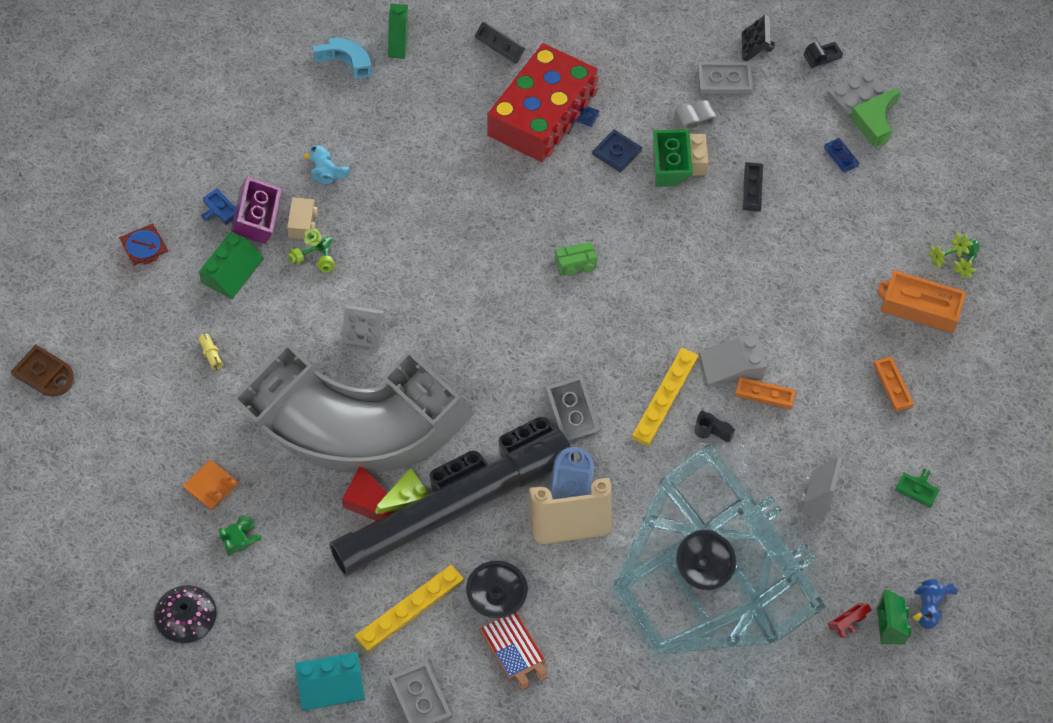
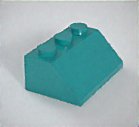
(329, 681)

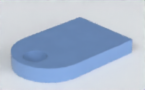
(571, 478)

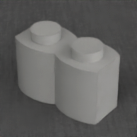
(695, 116)

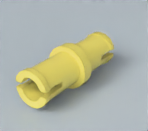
(210, 351)

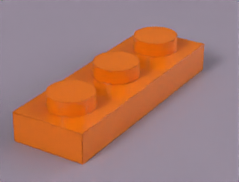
(893, 384)
(765, 393)

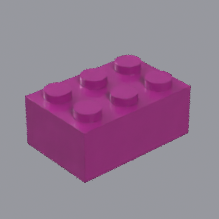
(256, 210)

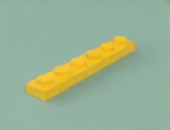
(665, 397)
(409, 608)

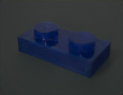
(841, 155)

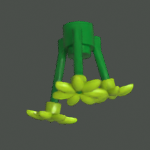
(960, 246)

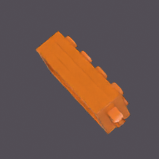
(921, 301)

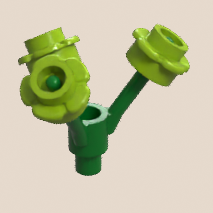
(314, 239)

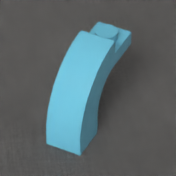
(346, 51)

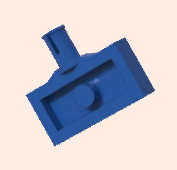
(218, 206)

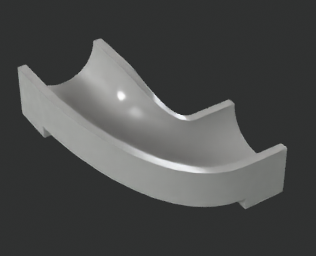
(351, 425)

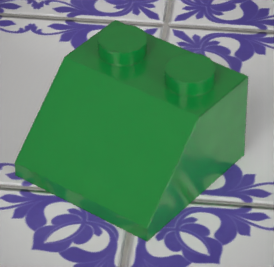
(893, 619)

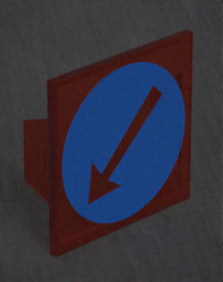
(143, 245)

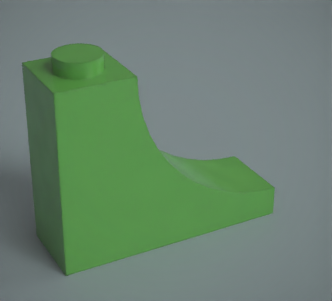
(871, 117)

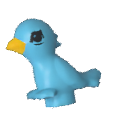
(324, 169)

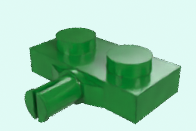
(917, 488)

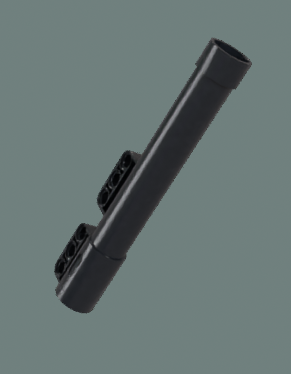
(457, 489)

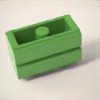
(575, 259)

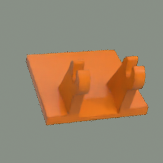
(210, 484)

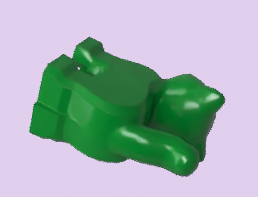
(235, 533)

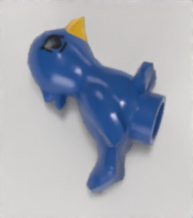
(931, 597)

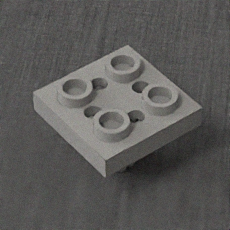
(362, 320)

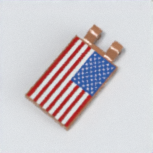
(514, 649)

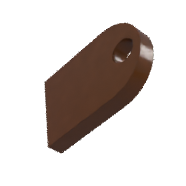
(43, 371)

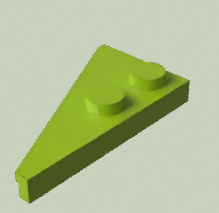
(403, 493)

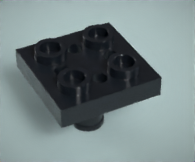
(756, 38)

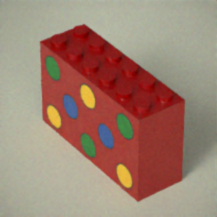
(542, 102)

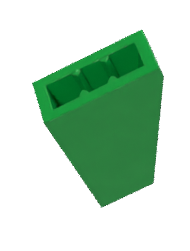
(397, 31)

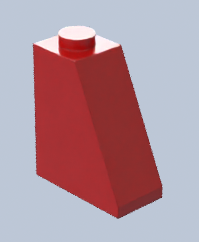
(364, 495)

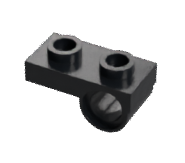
(819, 55)
(714, 426)

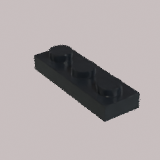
(499, 42)
(752, 186)

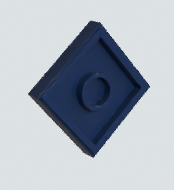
(617, 150)

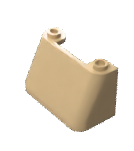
(572, 516)

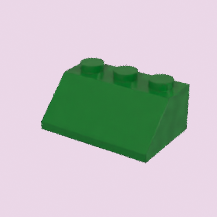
(671, 156)
(230, 265)

